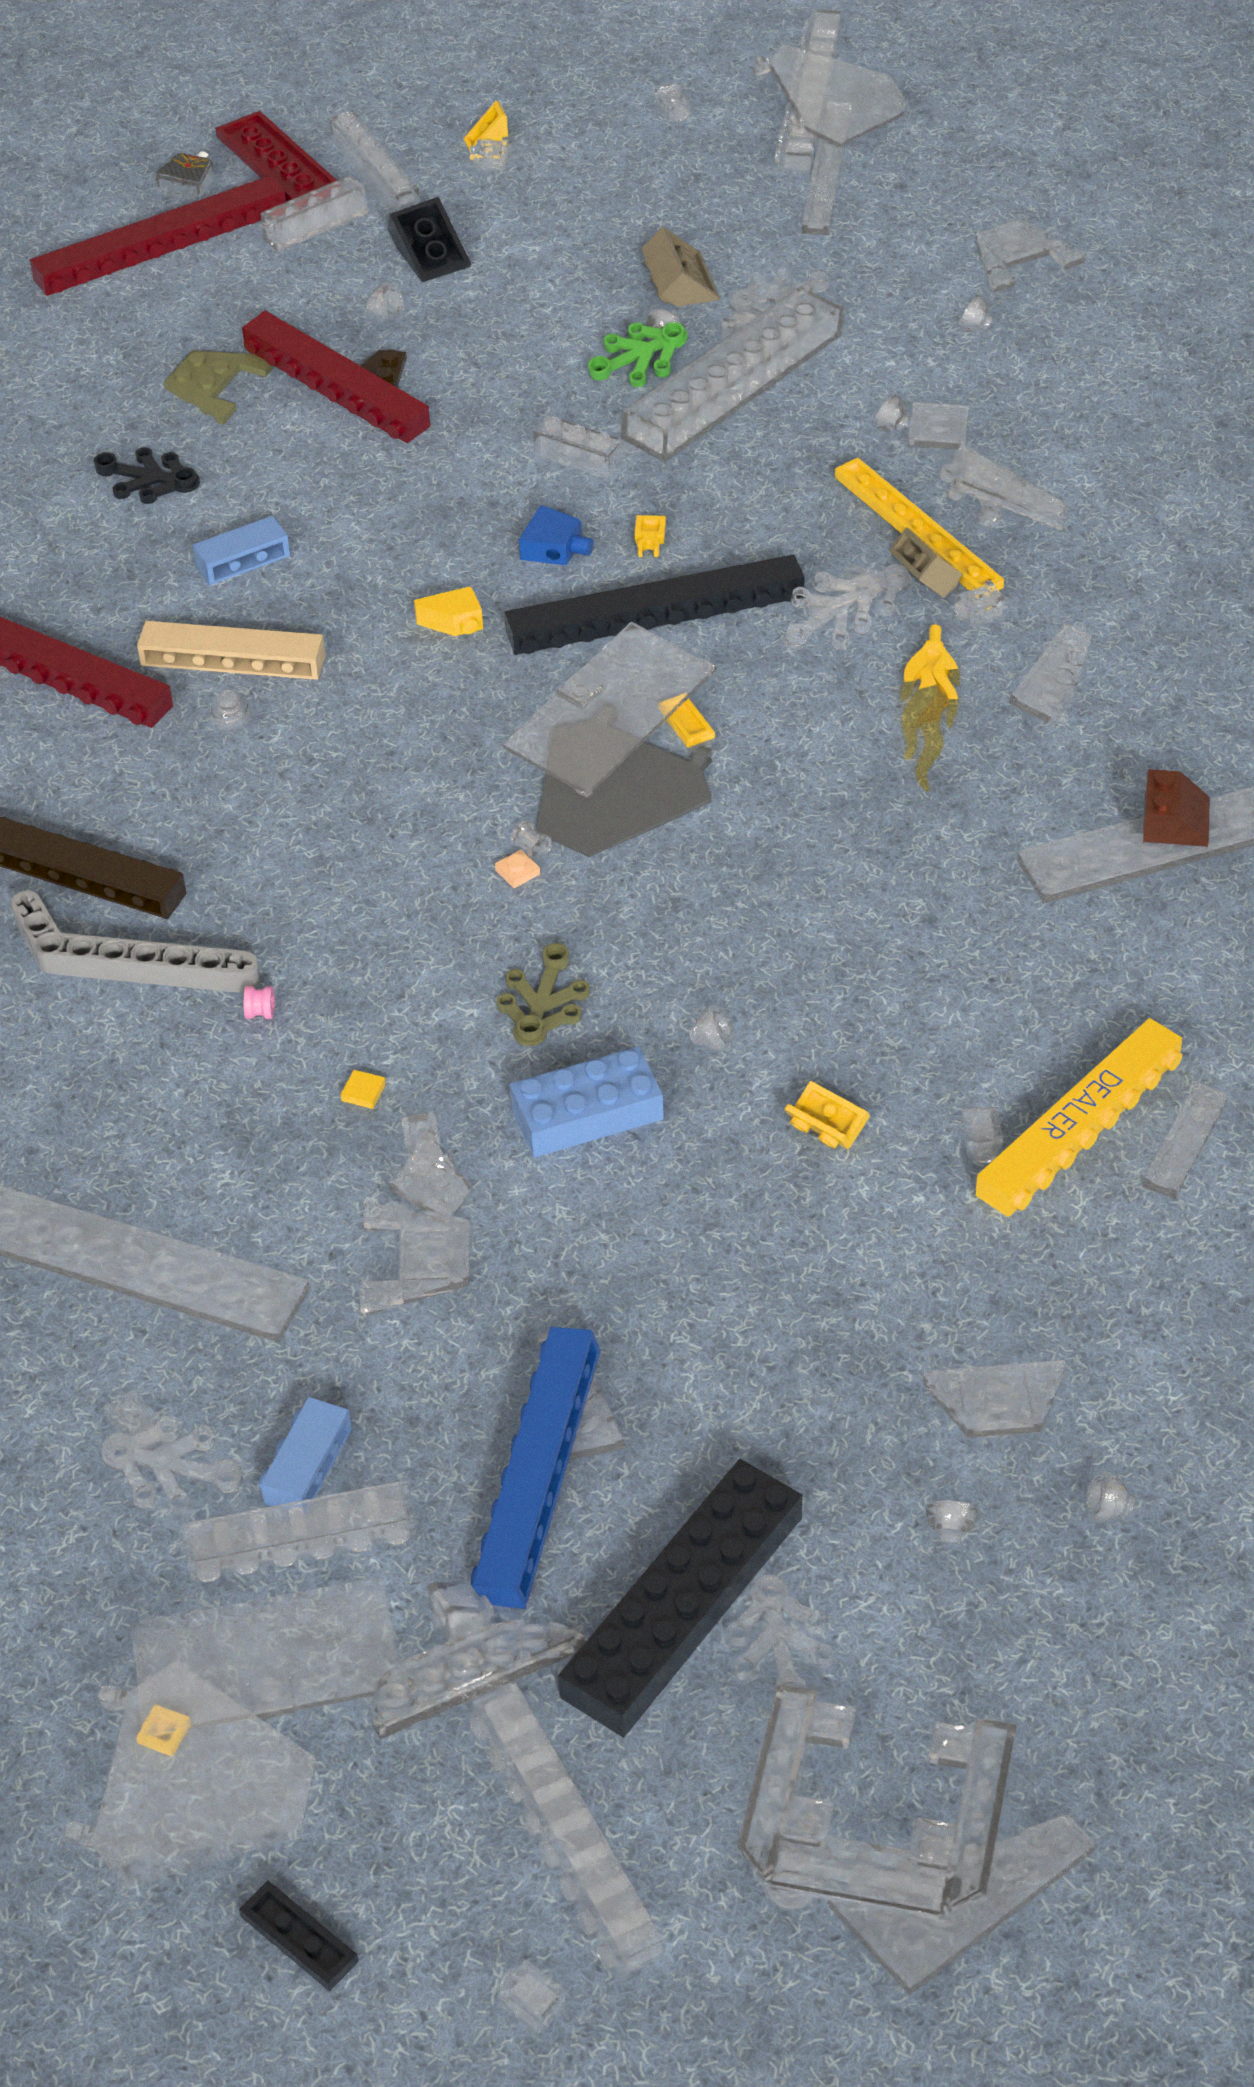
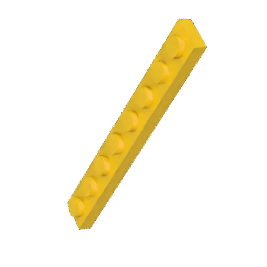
(903, 513)

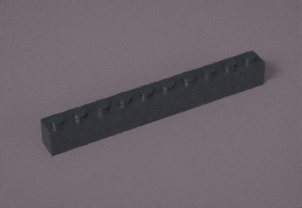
(653, 604)

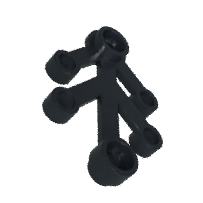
(182, 480)

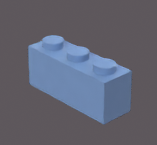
(241, 550)
(306, 1453)

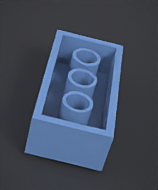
(586, 1101)

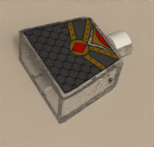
(186, 176)

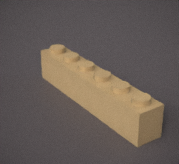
(231, 650)

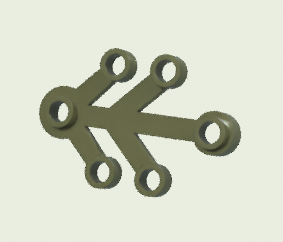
(542, 1000)

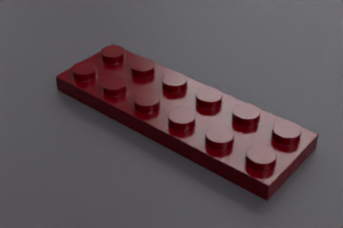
(273, 153)

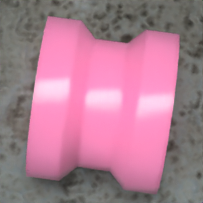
(259, 1002)

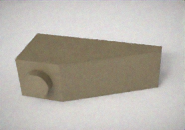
(925, 563)

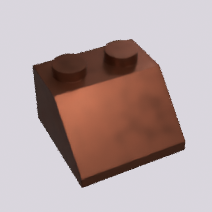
(1175, 810)

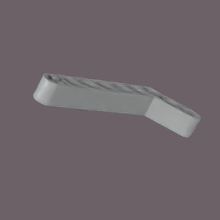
(128, 958)

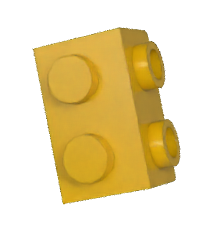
(828, 1115)

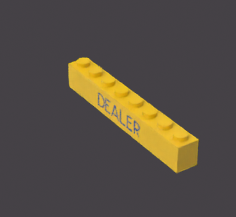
(1079, 1118)

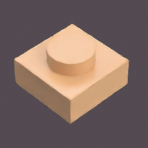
(517, 868)

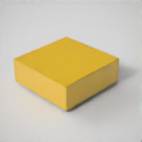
(363, 1089)

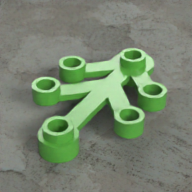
(670, 337)

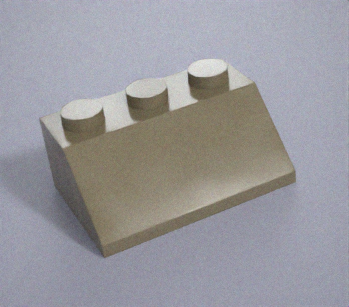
(678, 270)

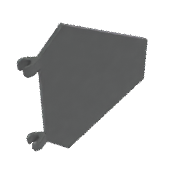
(634, 799)

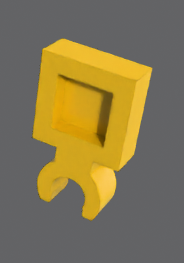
(649, 533)

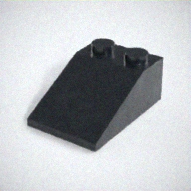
(427, 240)

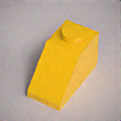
(450, 612)

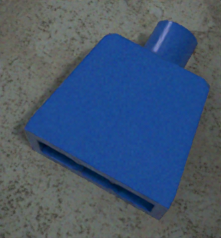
(553, 538)

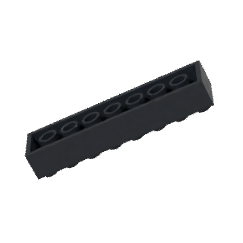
(680, 1598)

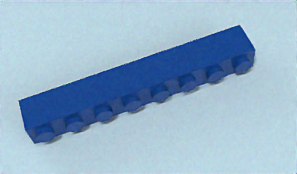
(536, 1467)

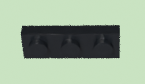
(298, 1935)

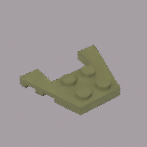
(206, 374)

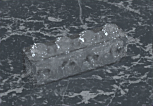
(314, 213)

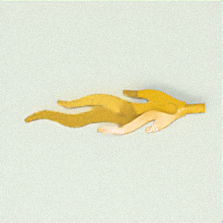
(933, 668)

